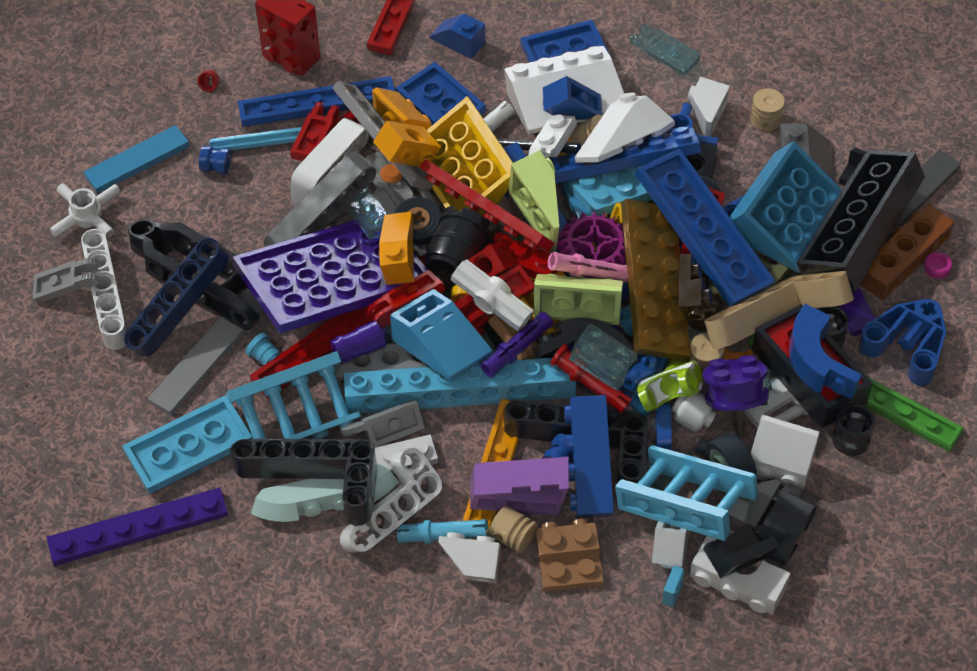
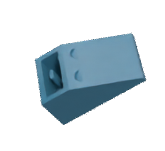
(438, 335)

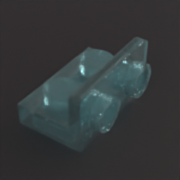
(602, 356)

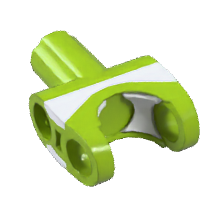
(676, 380)

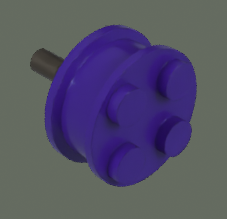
(736, 387)

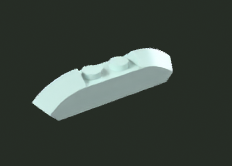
(311, 497)

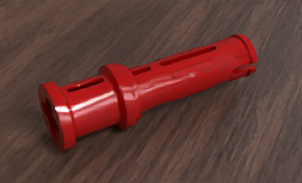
(614, 398)

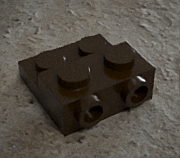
(694, 294)

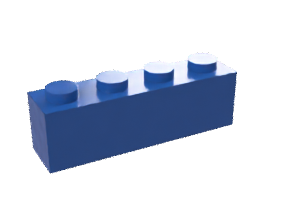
(590, 456)

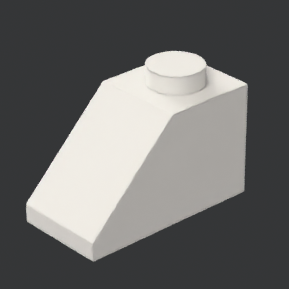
(708, 103)
(669, 545)

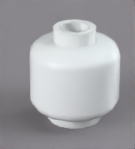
(693, 412)

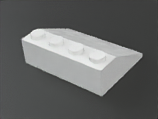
(588, 67)

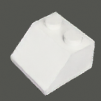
(784, 451)

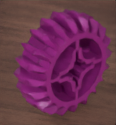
(580, 234)

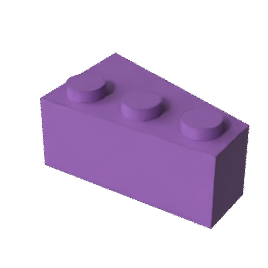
(524, 485)

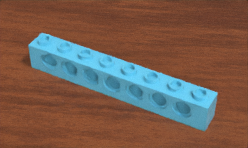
(517, 381)

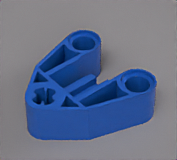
(922, 319)

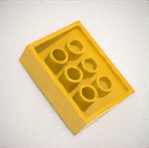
(470, 155)

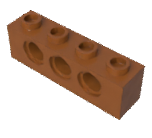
(907, 250)

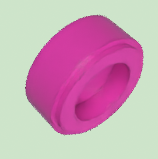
(938, 265)

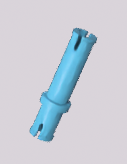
(431, 531)

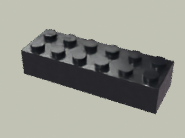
(863, 215)

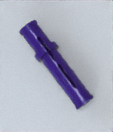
(509, 351)

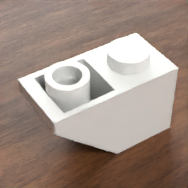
(473, 558)

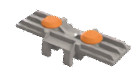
(394, 188)

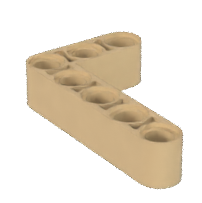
(744, 317)

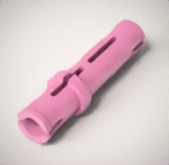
(578, 266)

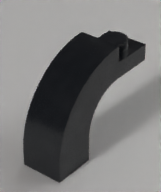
(569, 331)

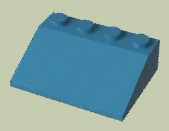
(785, 205)

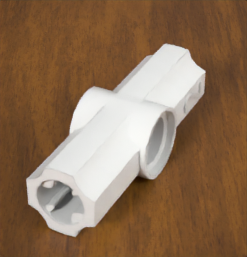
(492, 295)

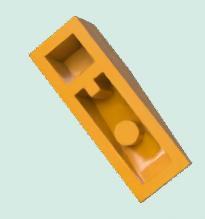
(397, 249)

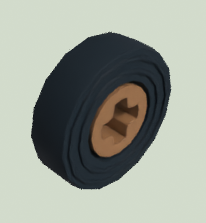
(430, 216)

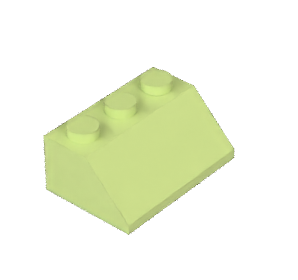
(578, 297)

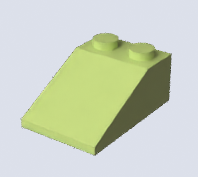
(535, 193)

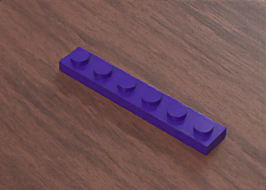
(136, 526)

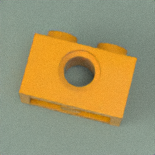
(406, 143)

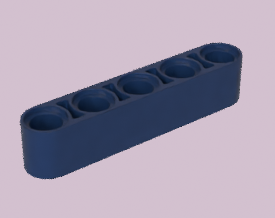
(189, 291)

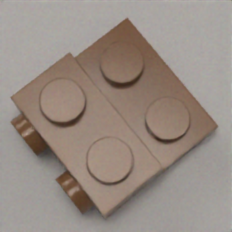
(569, 555)

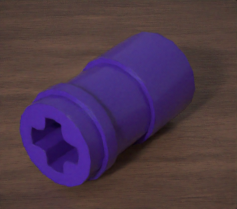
(359, 342)

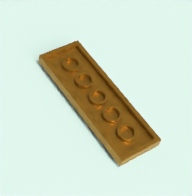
(654, 282)

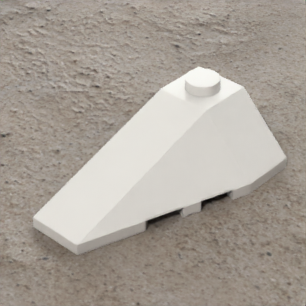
(624, 126)

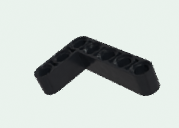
(544, 420)
(315, 459)

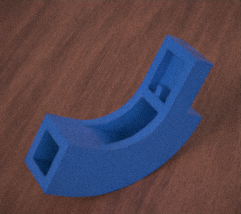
(810, 360)

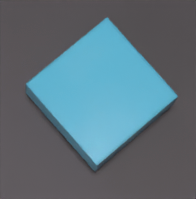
(673, 586)

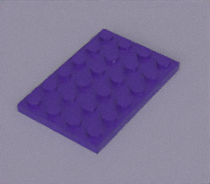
(316, 275)

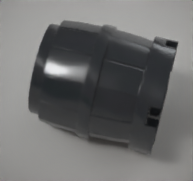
(457, 239)

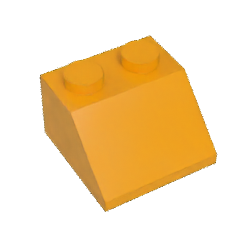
(396, 108)

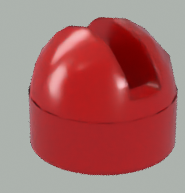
(204, 78)

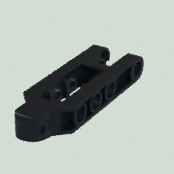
(172, 237)

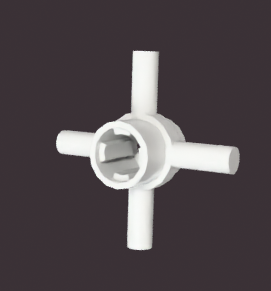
(85, 209)

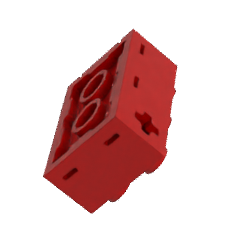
(288, 33)

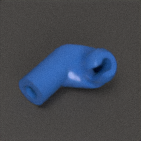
(640, 371)

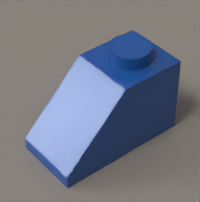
(461, 34)
(571, 99)

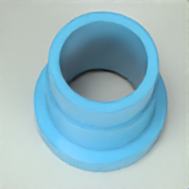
(262, 349)

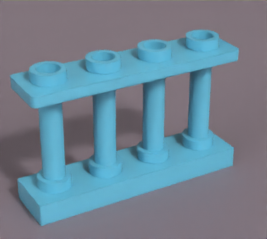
(298, 377)
(681, 511)

